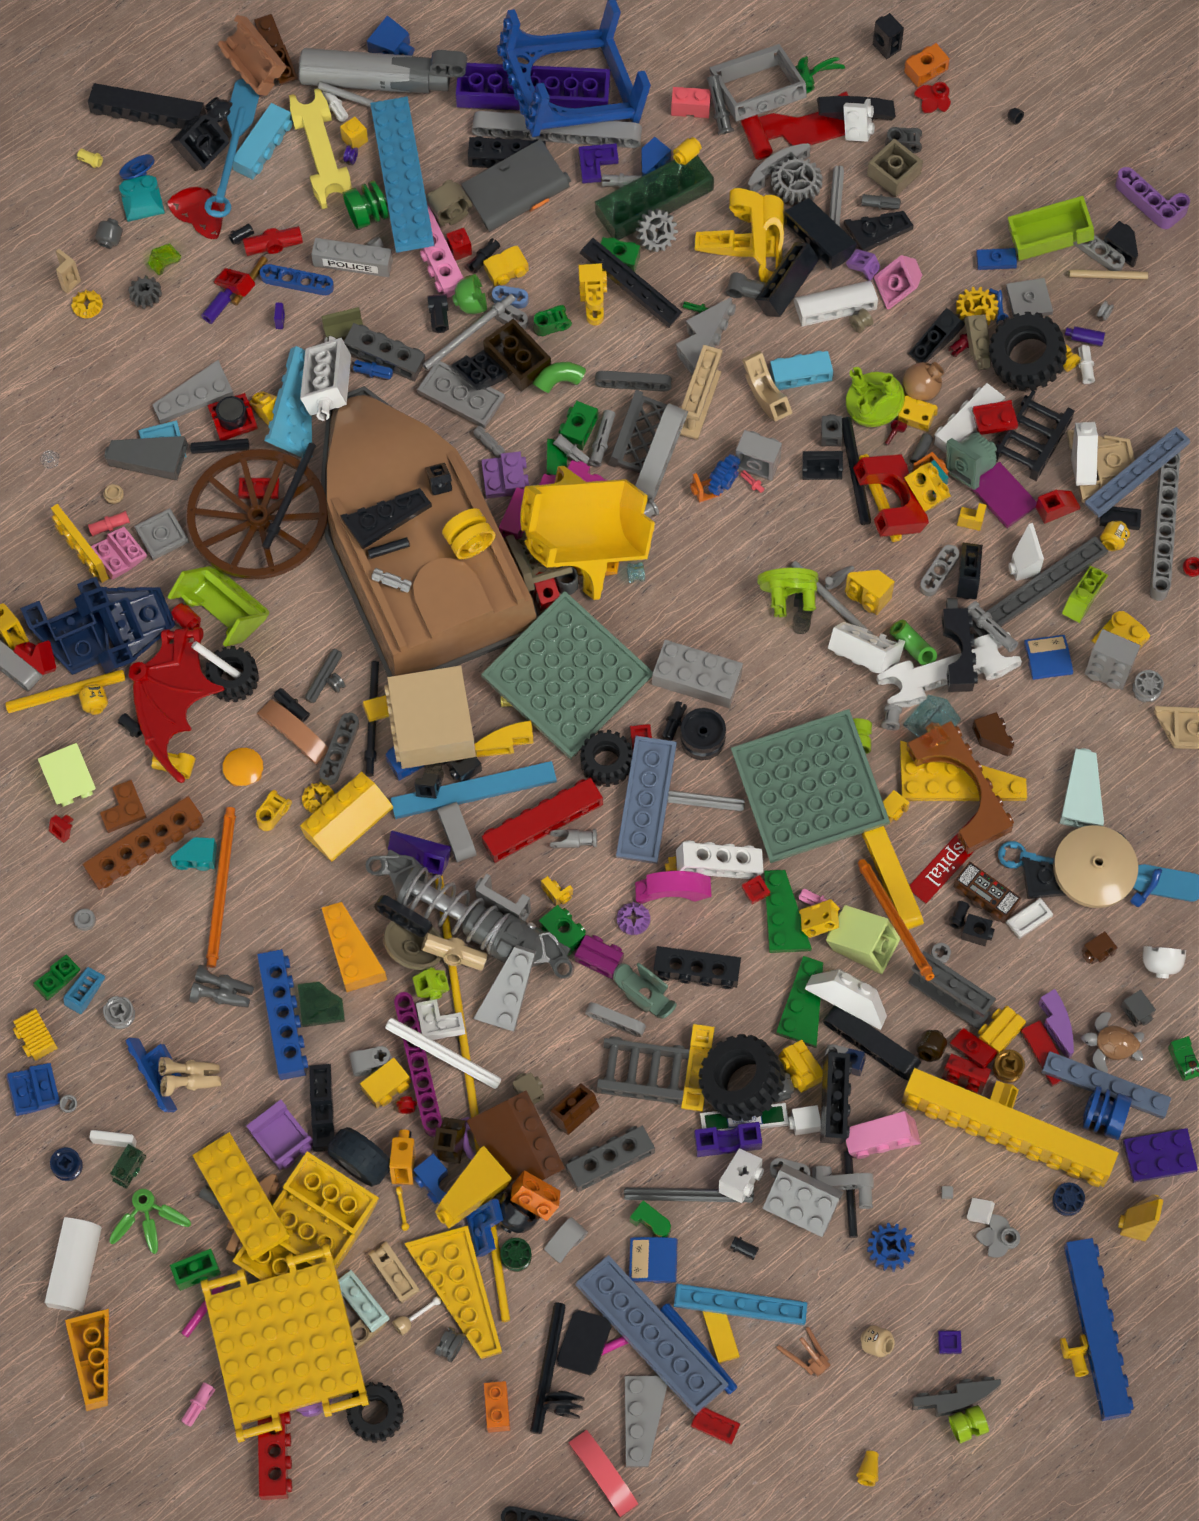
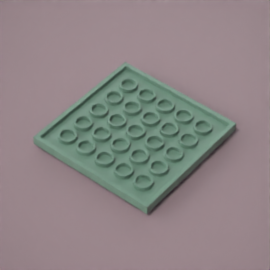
(567, 674)
(810, 786)

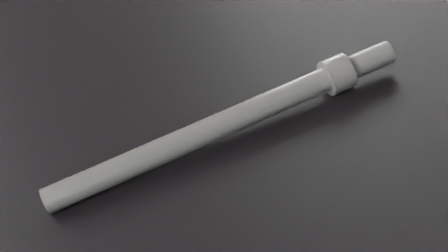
(497, 309)
(835, 603)

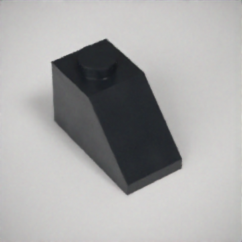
(1123, 240)

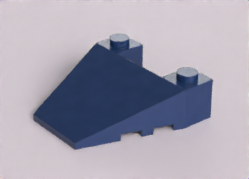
(131, 618)
(72, 638)

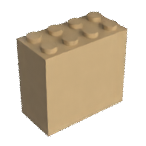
(429, 717)

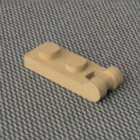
(394, 1273)

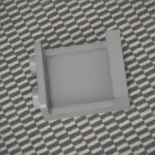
(484, 890)

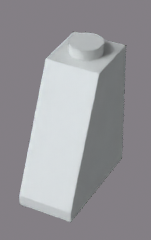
(1085, 453)

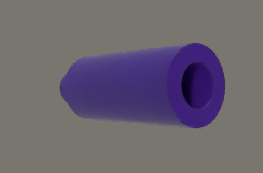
(217, 306)
(1086, 335)

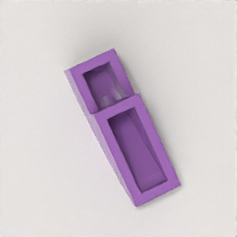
(1058, 1022)

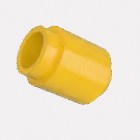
(687, 151)

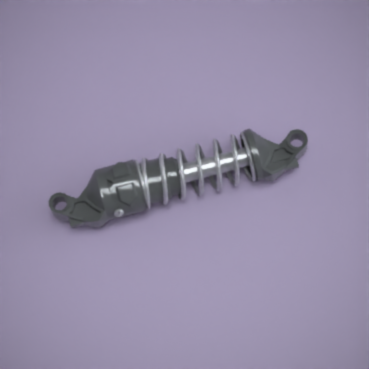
(481, 924)

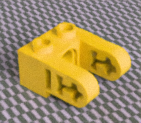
(591, 287)

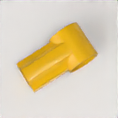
(182, 762)

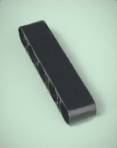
(872, 1042)

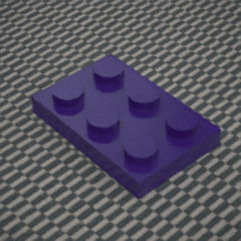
(1160, 1155)

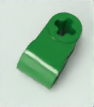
(553, 321)

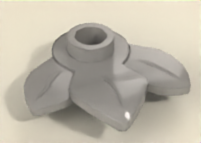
(995, 1236)

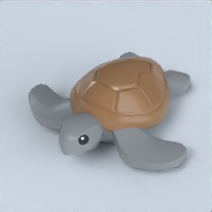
(1112, 1042)

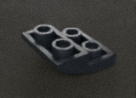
(480, 370)

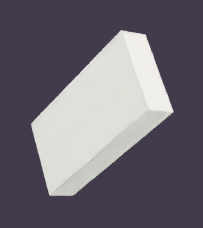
(1029, 918)
(112, 1138)

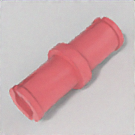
(108, 523)

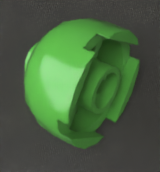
(469, 295)

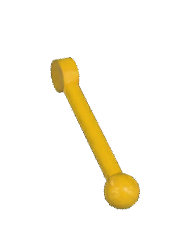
(405, 1226)

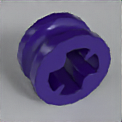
(350, 154)

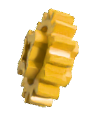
(977, 300)

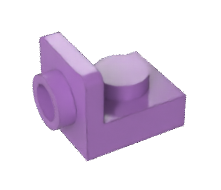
(864, 262)

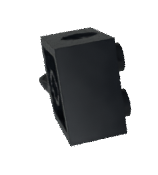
(203, 137)

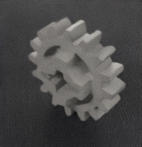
(652, 239)

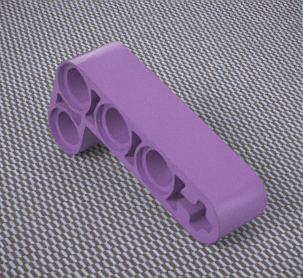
(1130, 182)

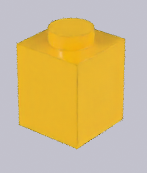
(354, 133)

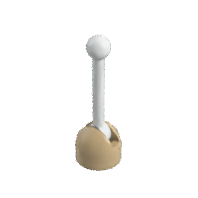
(403, 1323)

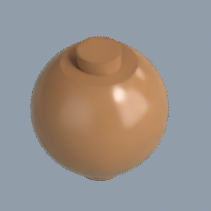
(923, 381)

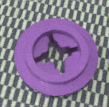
(626, 924)

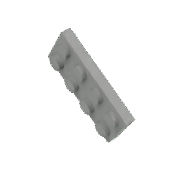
(451, 391)

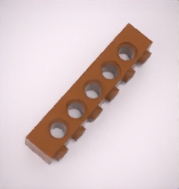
(148, 832)

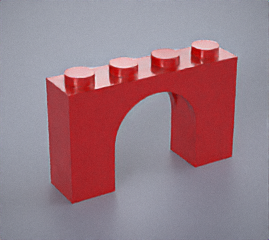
(891, 471)

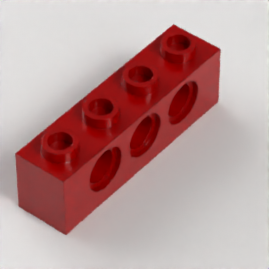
(279, 1488)

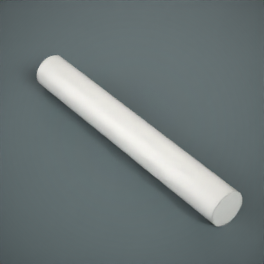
(216, 660)

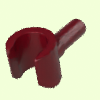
(897, 426)

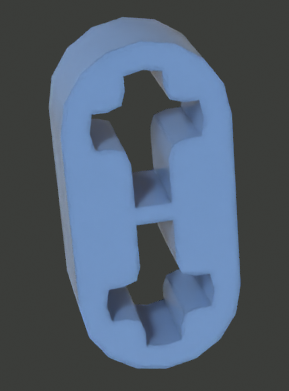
(516, 292)

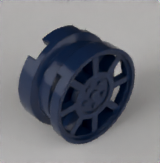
(66, 1164)
(1068, 1199)

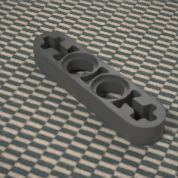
(633, 381)
(337, 748)

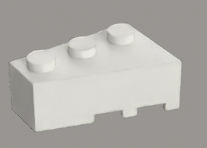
(864, 648)

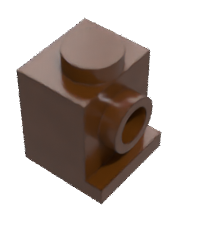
(1099, 949)

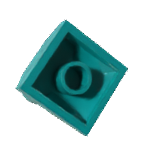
(141, 197)

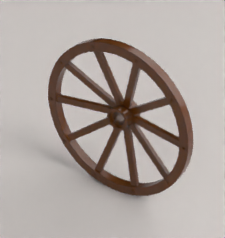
(254, 511)

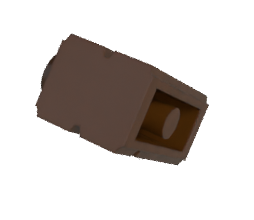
(574, 1109)

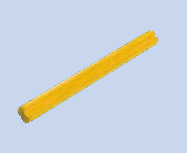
(63, 691)

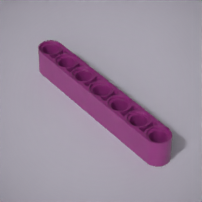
(422, 1073)

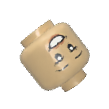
(877, 1341)

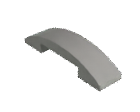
(766, 168)

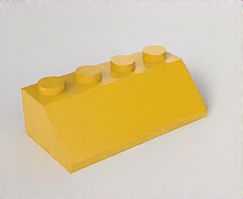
(346, 816)

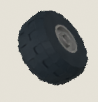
(359, 1156)

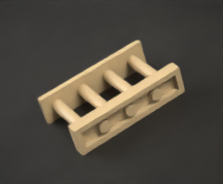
(701, 391)

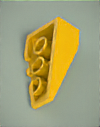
(1141, 1218)

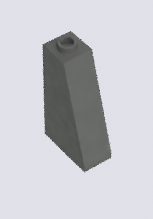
(149, 456)

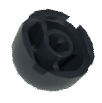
(515, 1217)

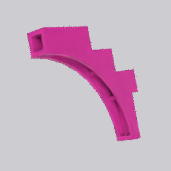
(511, 521)

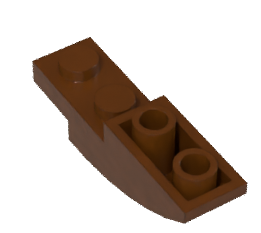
(267, 28)

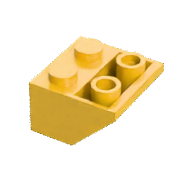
(870, 589)

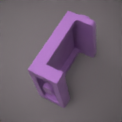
(280, 1135)

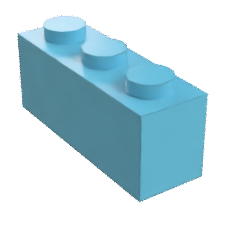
(801, 370)

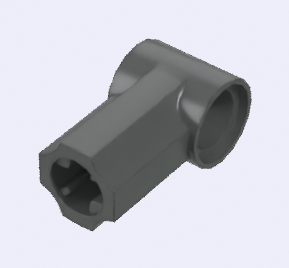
(741, 286)

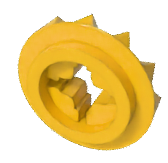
(94, 306)
(309, 794)

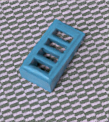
(78, 1002)

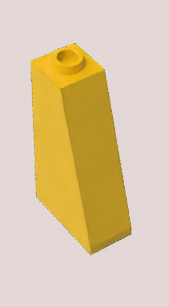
(473, 1188)

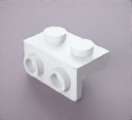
(858, 121)

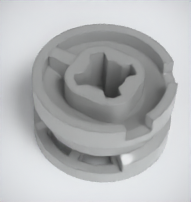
(1148, 686)
(119, 1012)

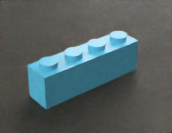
(262, 141)

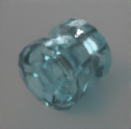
(635, 572)

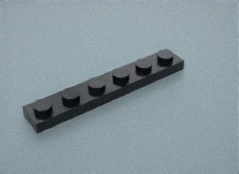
(631, 283)

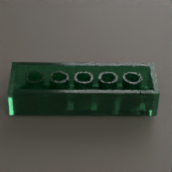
(661, 189)

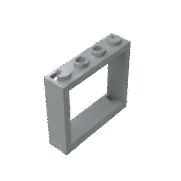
(754, 63)

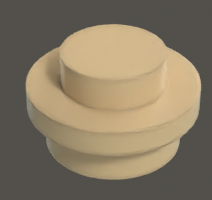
(113, 494)

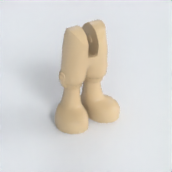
(195, 1078)

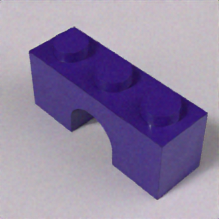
(717, 1142)

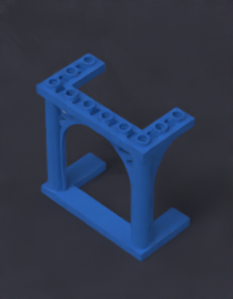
(535, 103)

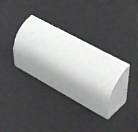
(835, 303)
(73, 1265)

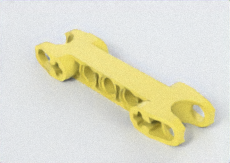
(312, 119)

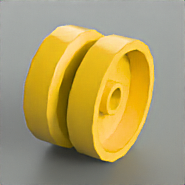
(468, 533)

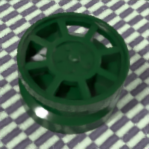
(516, 1254)

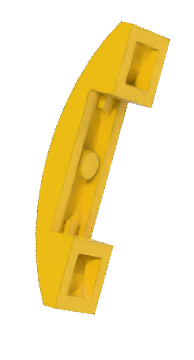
(700, 1045)

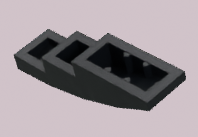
(834, 106)
(321, 1106)

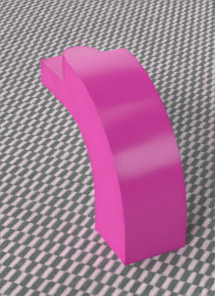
(673, 884)

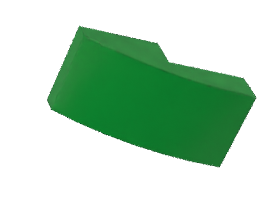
(58, 977)

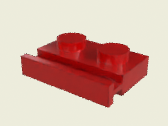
(995, 417)

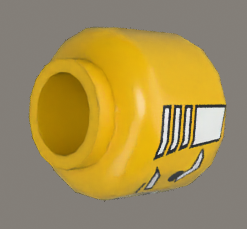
(1115, 535)

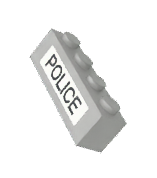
(352, 257)

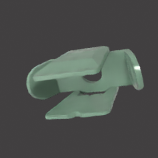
(632, 984)

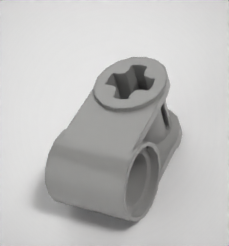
(367, 1061)

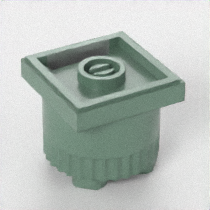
(970, 458)

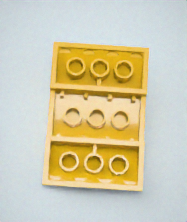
(316, 1210)

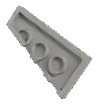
(199, 391)

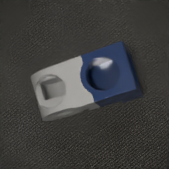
(856, 1057)

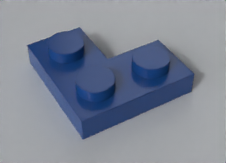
(480, 1226)

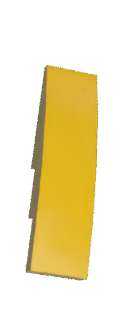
(730, 244)

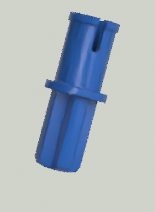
(373, 369)

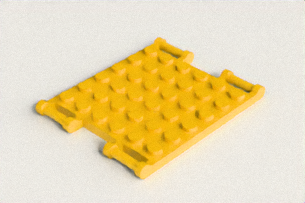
(284, 1343)

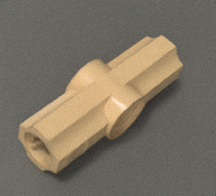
(454, 951)

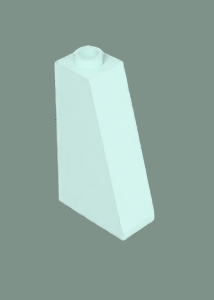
(1083, 793)

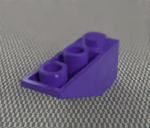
(428, 853)

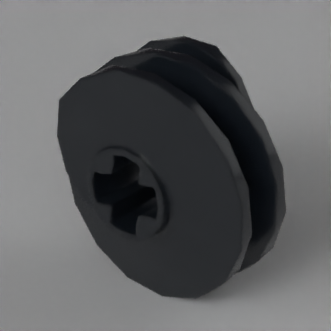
(561, 1403)

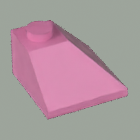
(898, 280)

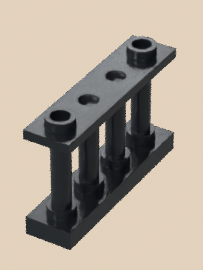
(1044, 450)

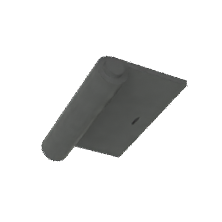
(515, 185)

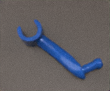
(1001, 316)
(1138, 899)

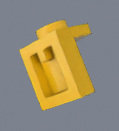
(553, 891)

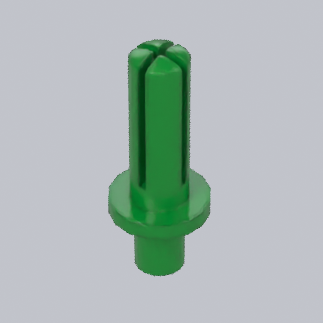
(698, 308)

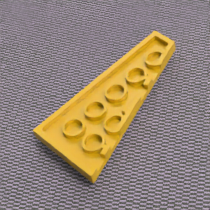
(949, 783)
(454, 1273)

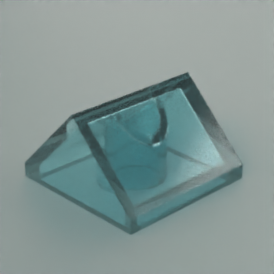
(931, 710)

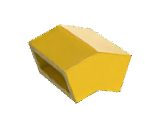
(1004, 1094)

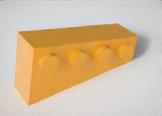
(354, 956)
(90, 1351)

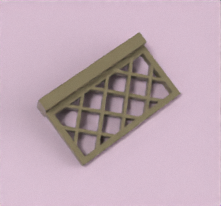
(525, 563)

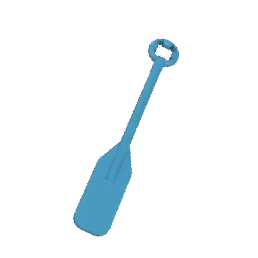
(239, 120)
(1171, 883)

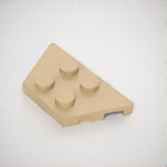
(1180, 725)

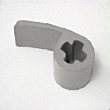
(567, 1237)

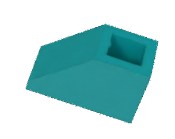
(197, 854)

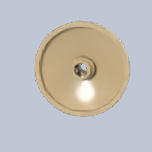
(1083, 879)

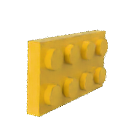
(78, 542)

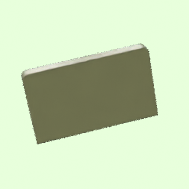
(340, 323)

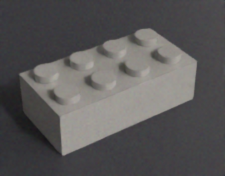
(697, 674)

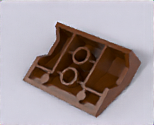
(517, 1139)

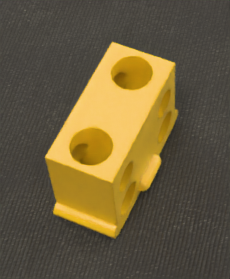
(918, 411)
(819, 918)

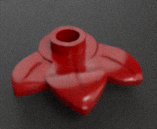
(932, 99)

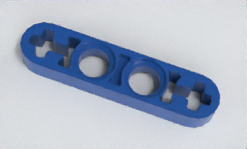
(298, 276)

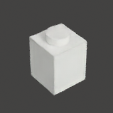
(805, 1120)

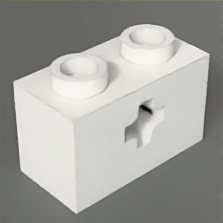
(741, 1175)

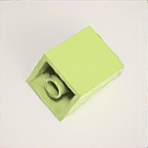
(67, 774)
(864, 938)

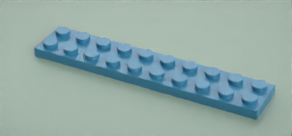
(402, 174)

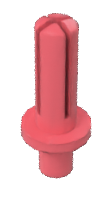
(756, 485)

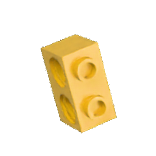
(924, 490)

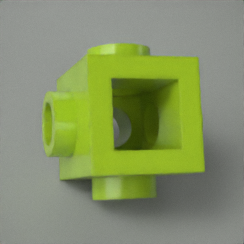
(431, 983)

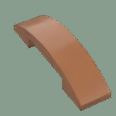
(294, 730)

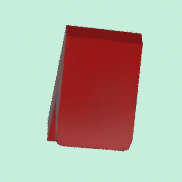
(38, 656)

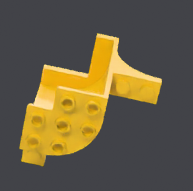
(586, 525)

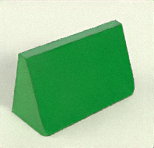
(555, 457)

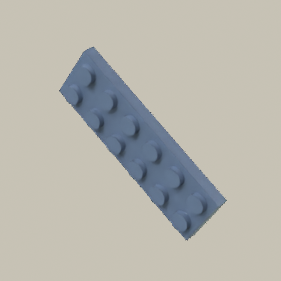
(646, 799)

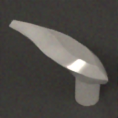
(837, 578)

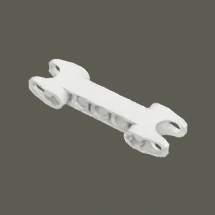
(916, 681)

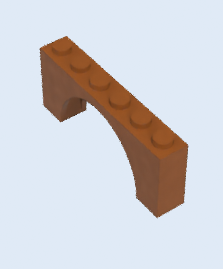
(990, 820)

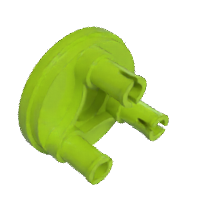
(874, 398)
(786, 582)

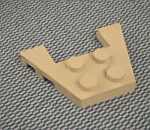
(1112, 458)

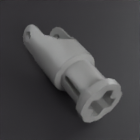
(574, 838)

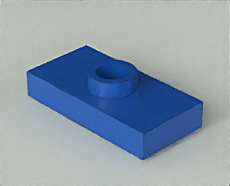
(996, 259)

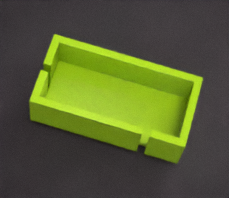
(1051, 228)

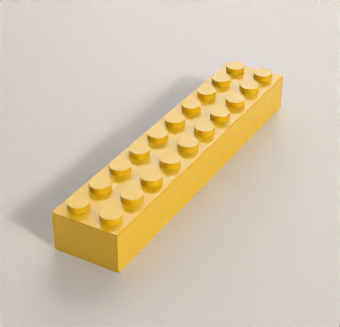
(1009, 1128)

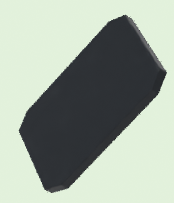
(584, 1342)

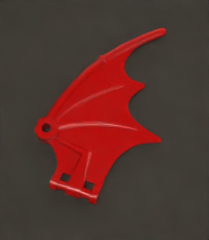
(167, 689)

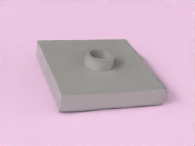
(1029, 297)
(161, 534)

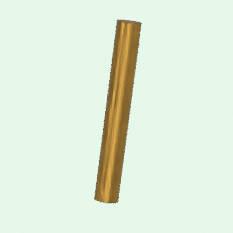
(254, 273)

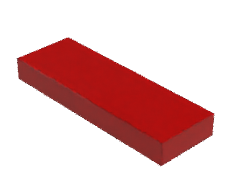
(1040, 1045)

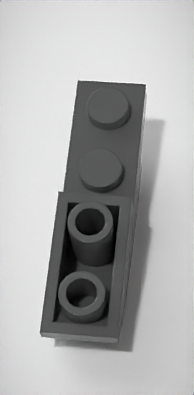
(966, 1395)

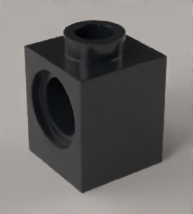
(971, 936)

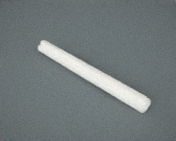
(443, 1053)

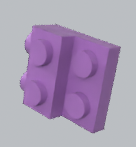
(504, 474)

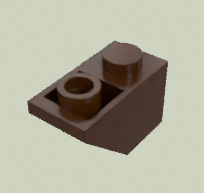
(992, 734)

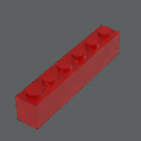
(541, 820)

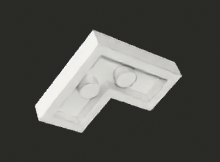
(438, 1026)

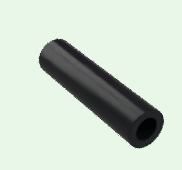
(389, 547)

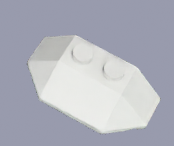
(850, 995)

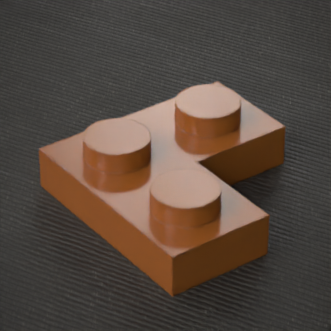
(128, 810)

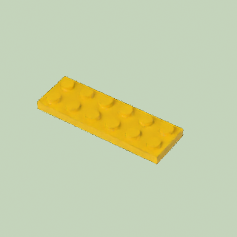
(241, 1196)

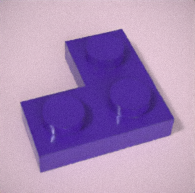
(592, 157)

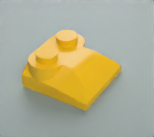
(1126, 627)

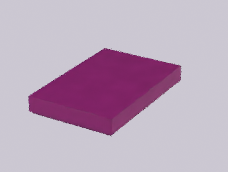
(1004, 495)

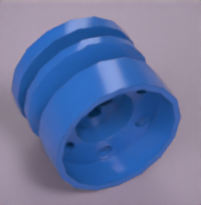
(1106, 1113)

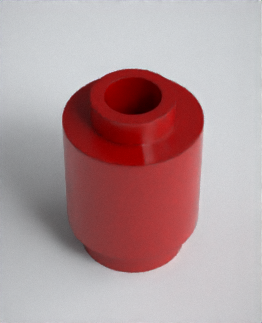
(185, 617)

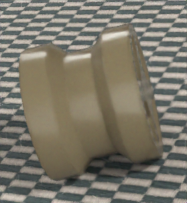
(861, 320)

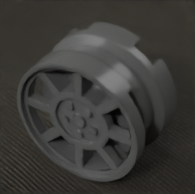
(450, 1344)

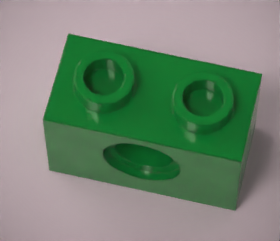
(629, 251)
(581, 414)
(561, 917)
(195, 1269)

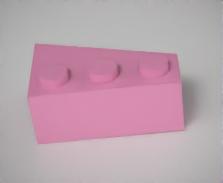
(882, 1135)

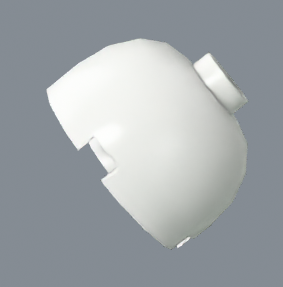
(1163, 960)

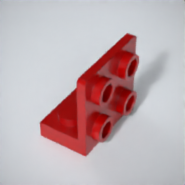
(965, 1074)

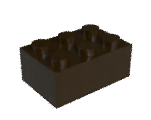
(517, 354)

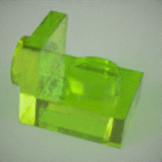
(162, 257)

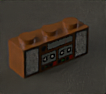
(986, 892)

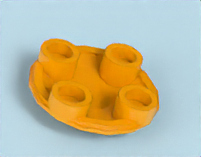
(243, 767)

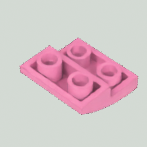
(119, 552)

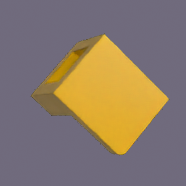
(972, 518)

